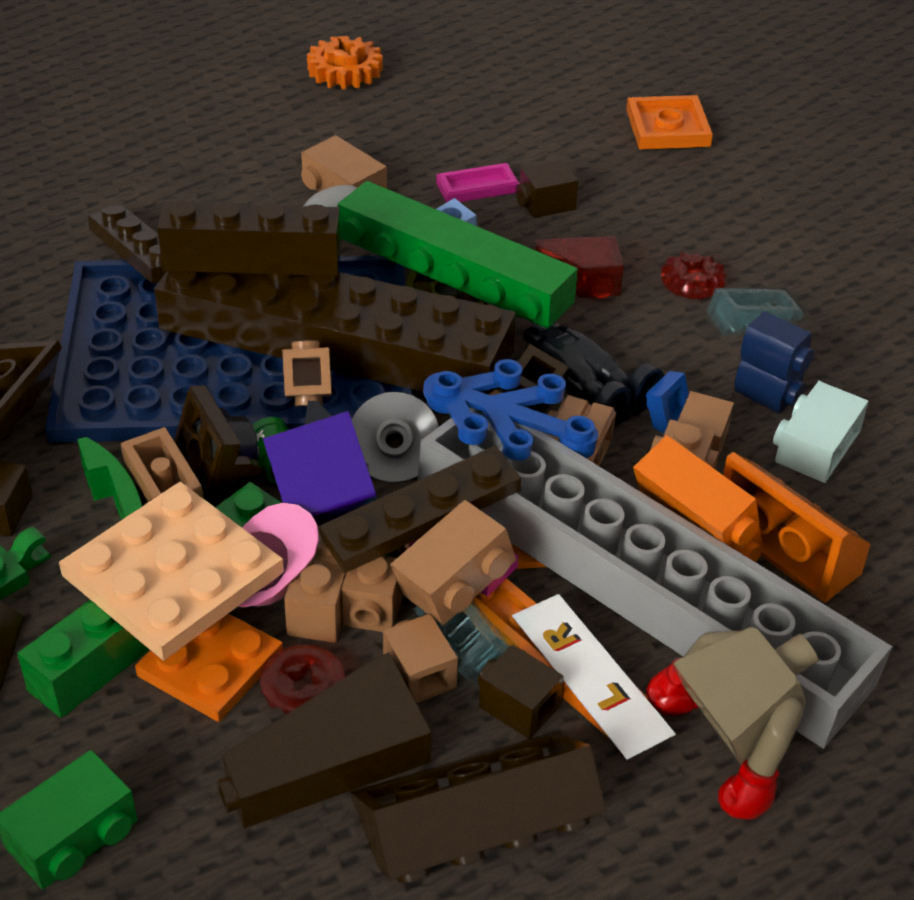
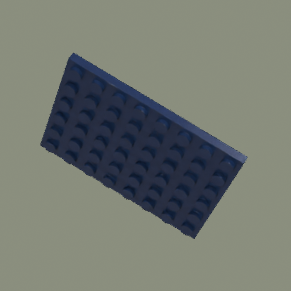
(131, 378)

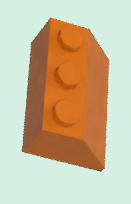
(799, 534)

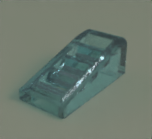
(736, 308)
(481, 648)

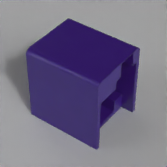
(321, 467)

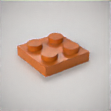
(669, 122)
(213, 667)

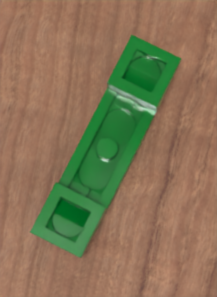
(108, 477)

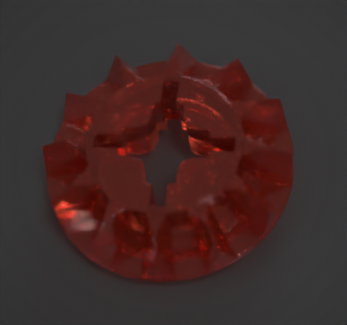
(694, 284)
(291, 665)

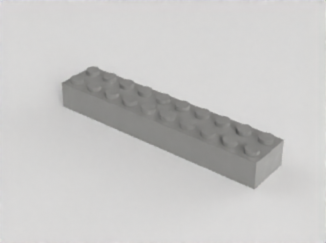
(666, 570)

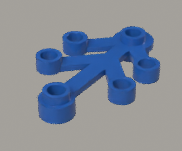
(453, 395)

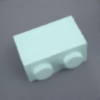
(819, 431)

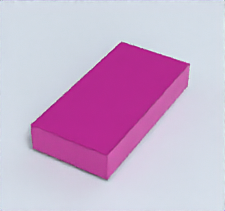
(477, 182)

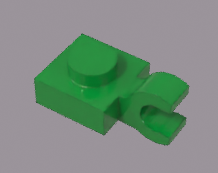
(23, 556)

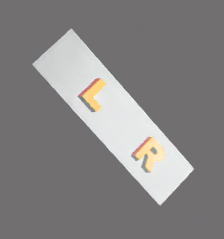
(594, 676)

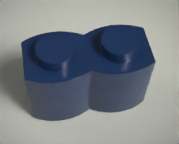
(773, 362)

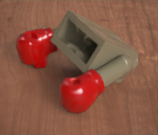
(749, 700)

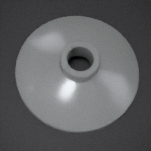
(388, 415)

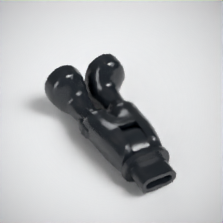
(594, 371)

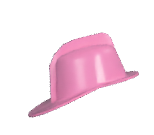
(291, 535)

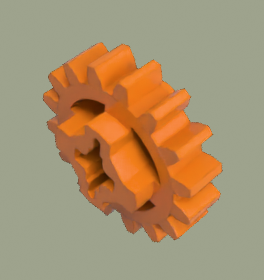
(344, 62)

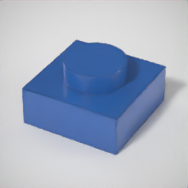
(667, 399)

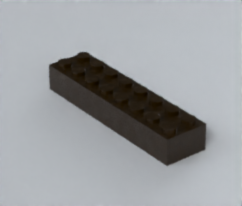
(367, 324)

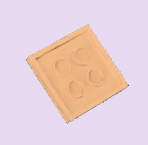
(171, 569)

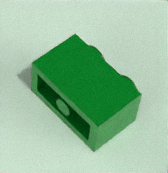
(67, 819)

